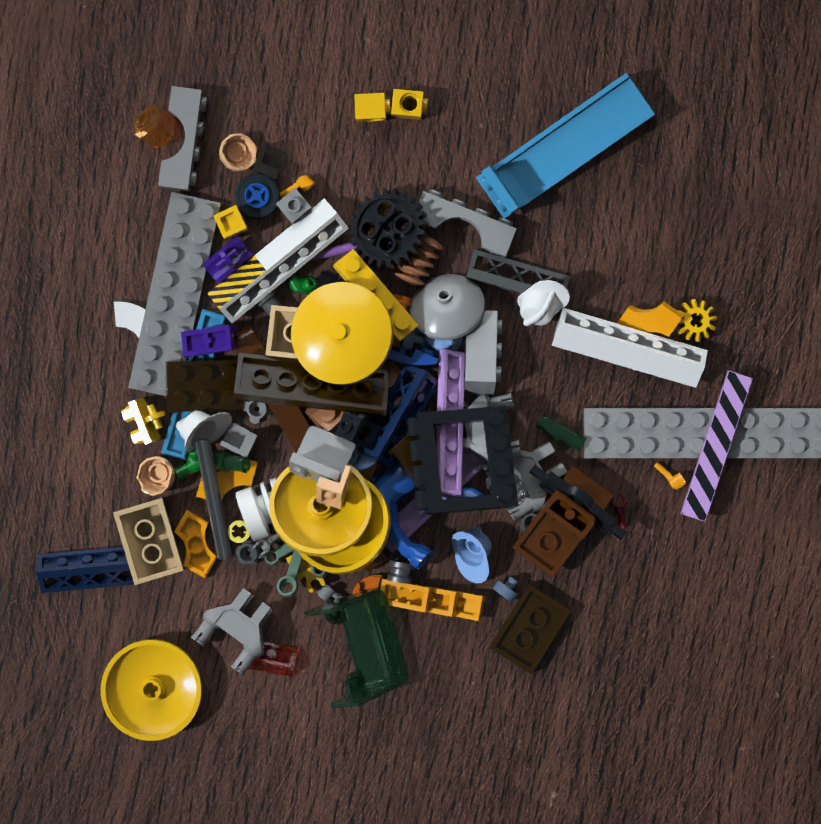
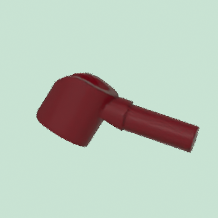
(620, 510)

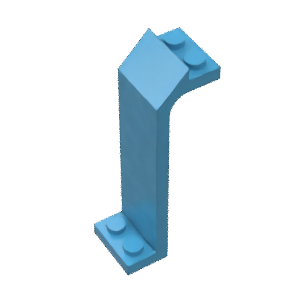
(565, 146)

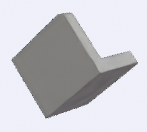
(239, 440)

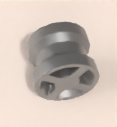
(400, 572)

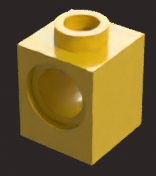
(400, 96)
(371, 107)
(230, 222)

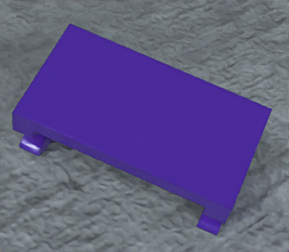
(209, 340)

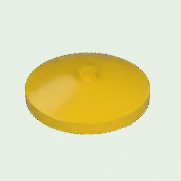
(342, 333)
(313, 526)
(367, 547)
(151, 689)

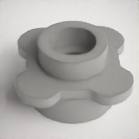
(255, 416)

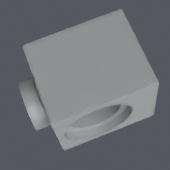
(293, 206)

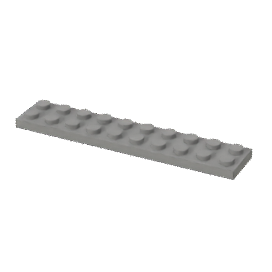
(683, 432)

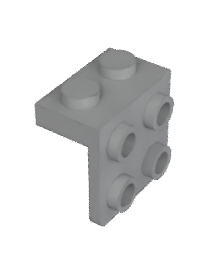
(321, 456)

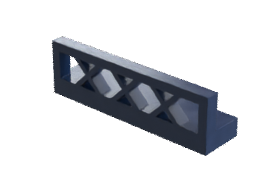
(414, 400)
(85, 564)

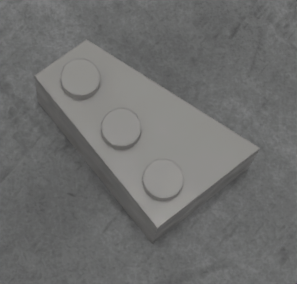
(481, 357)

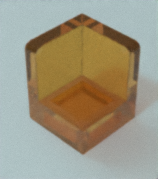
(154, 126)

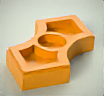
(660, 319)
(231, 479)
(193, 533)

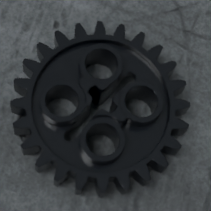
(403, 242)

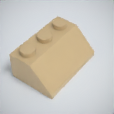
(279, 332)
(148, 541)

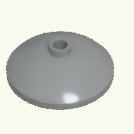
(450, 316)

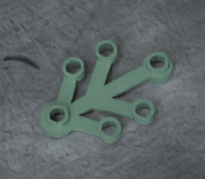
(293, 568)

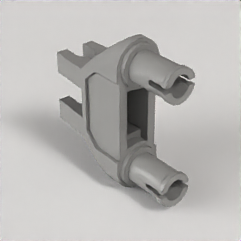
(475, 441)
(522, 467)
(238, 625)

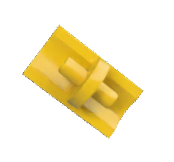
(146, 419)

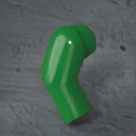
(301, 284)
(191, 467)

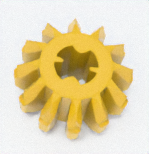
(704, 321)

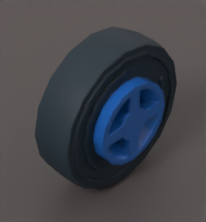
(257, 188)

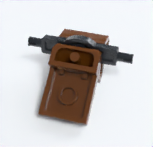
(565, 518)

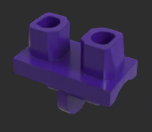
(227, 259)

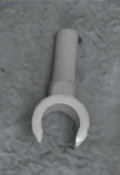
(265, 544)
(327, 592)

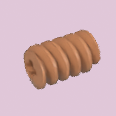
(416, 268)

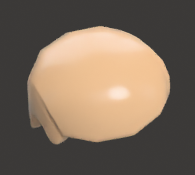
(238, 152)
(156, 475)

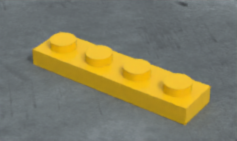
(356, 271)

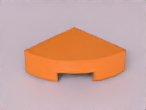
(369, 583)

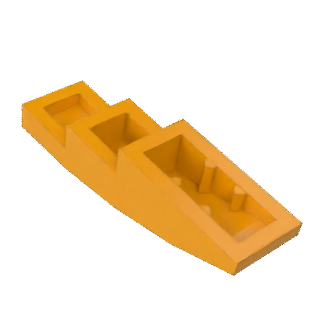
(433, 600)

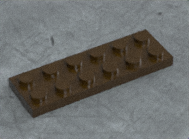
(289, 383)

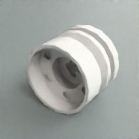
(256, 510)

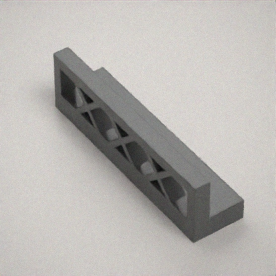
(508, 283)

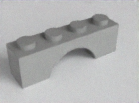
(178, 171)
(494, 234)

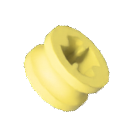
(238, 539)

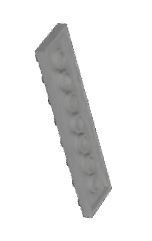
(173, 289)

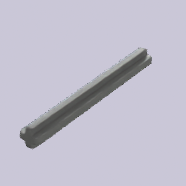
(213, 498)

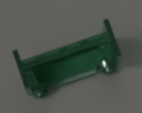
(372, 645)

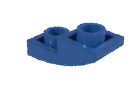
(420, 358)

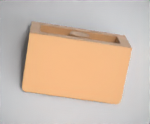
(332, 492)

